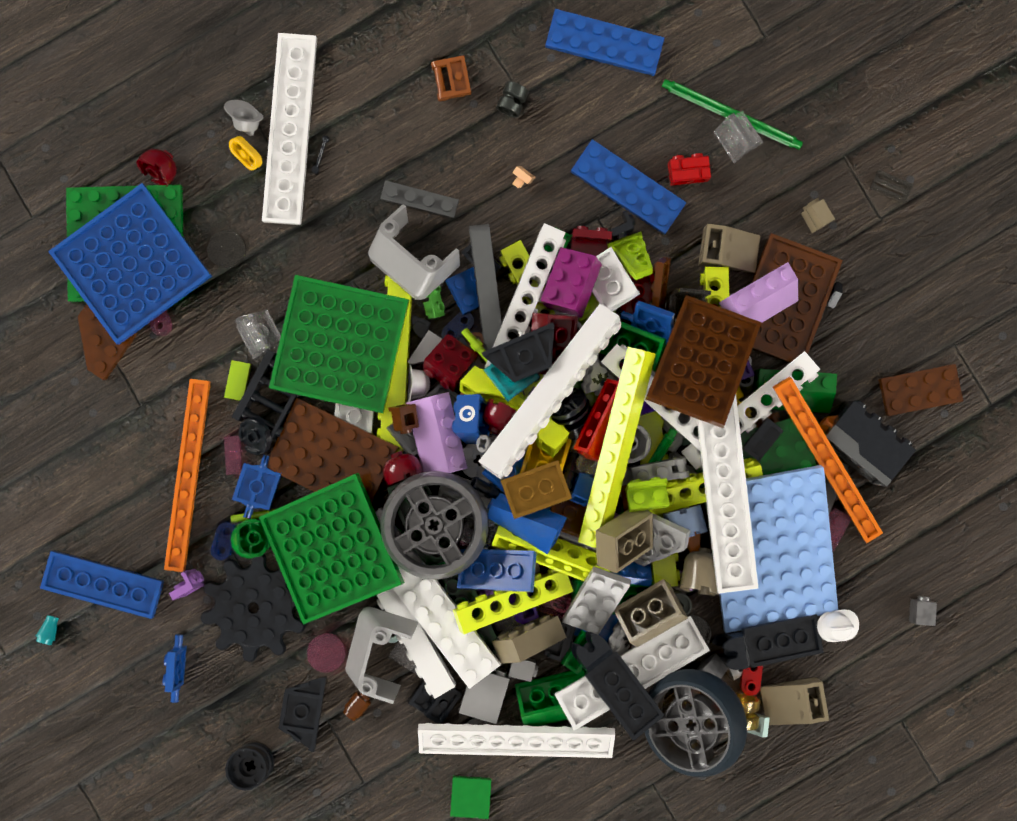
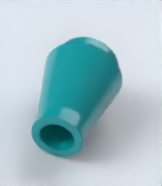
(48, 630)

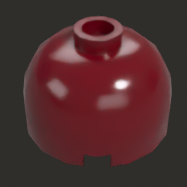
(158, 165)
(497, 416)
(401, 467)

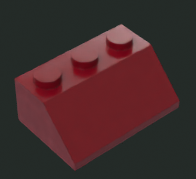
(564, 331)

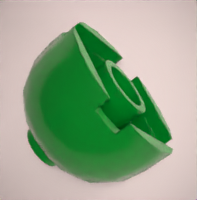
(249, 539)

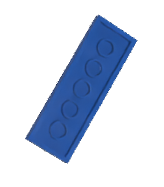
(604, 42)
(628, 187)
(102, 584)

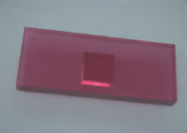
(233, 455)

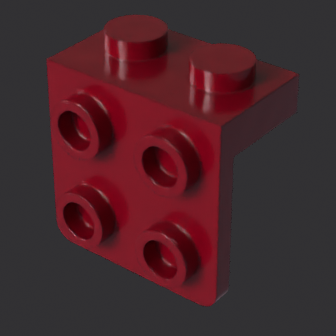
(590, 241)
(449, 362)

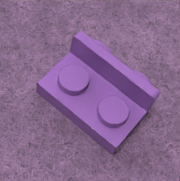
(193, 582)

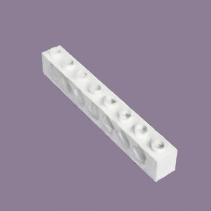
(547, 236)
(612, 361)
(802, 363)

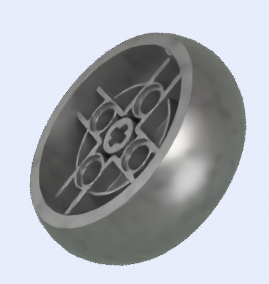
(415, 520)

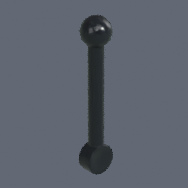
(315, 169)

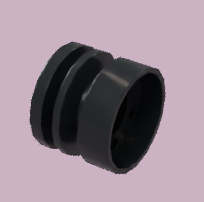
(573, 413)
(240, 769)

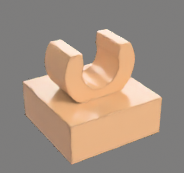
(523, 176)

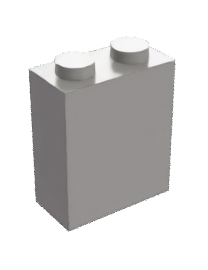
(486, 697)

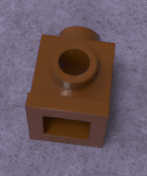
(404, 417)

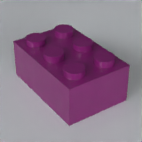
(571, 282)

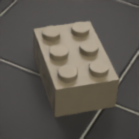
(624, 540)
(650, 613)
(528, 639)

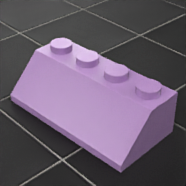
(766, 295)
(434, 438)

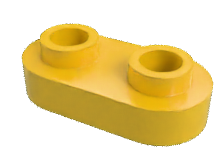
(245, 153)

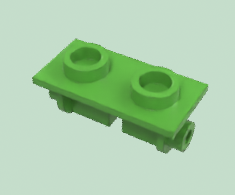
(434, 307)

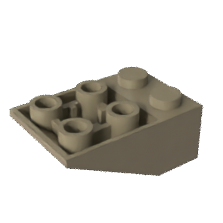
(729, 248)
(795, 702)

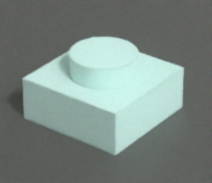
(762, 731)

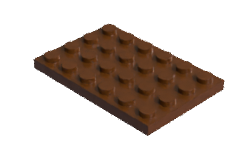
(794, 328)
(704, 361)
(324, 449)

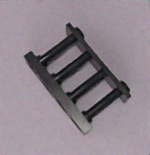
(252, 395)

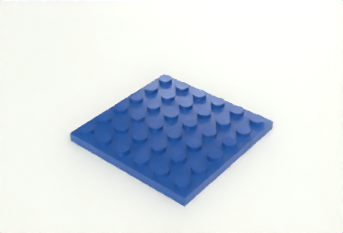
(130, 264)

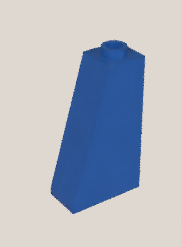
(537, 528)

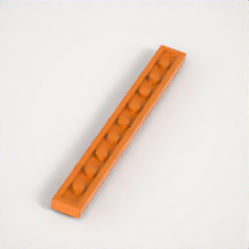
(827, 457)
(187, 475)

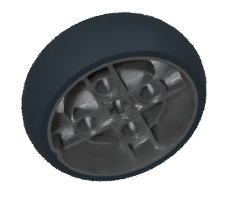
(673, 742)

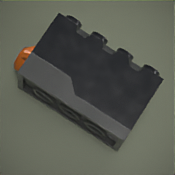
(866, 442)

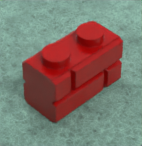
(689, 170)

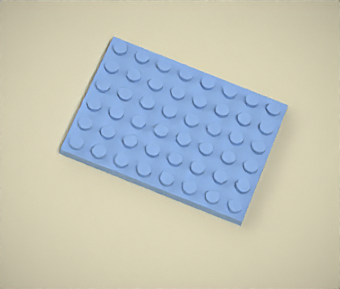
(789, 549)

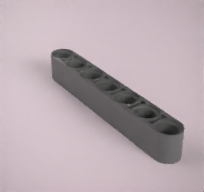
(485, 283)

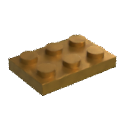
(536, 489)

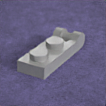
(661, 469)

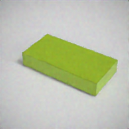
(237, 380)

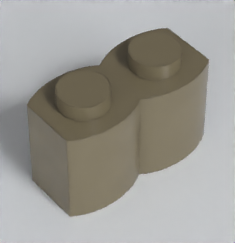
(817, 215)

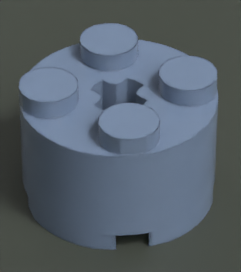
(689, 518)

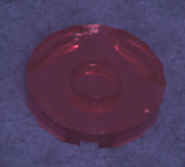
(326, 652)

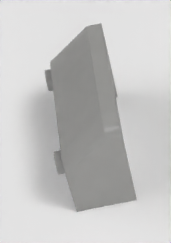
(412, 275)
(375, 627)

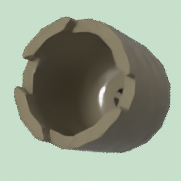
(699, 573)

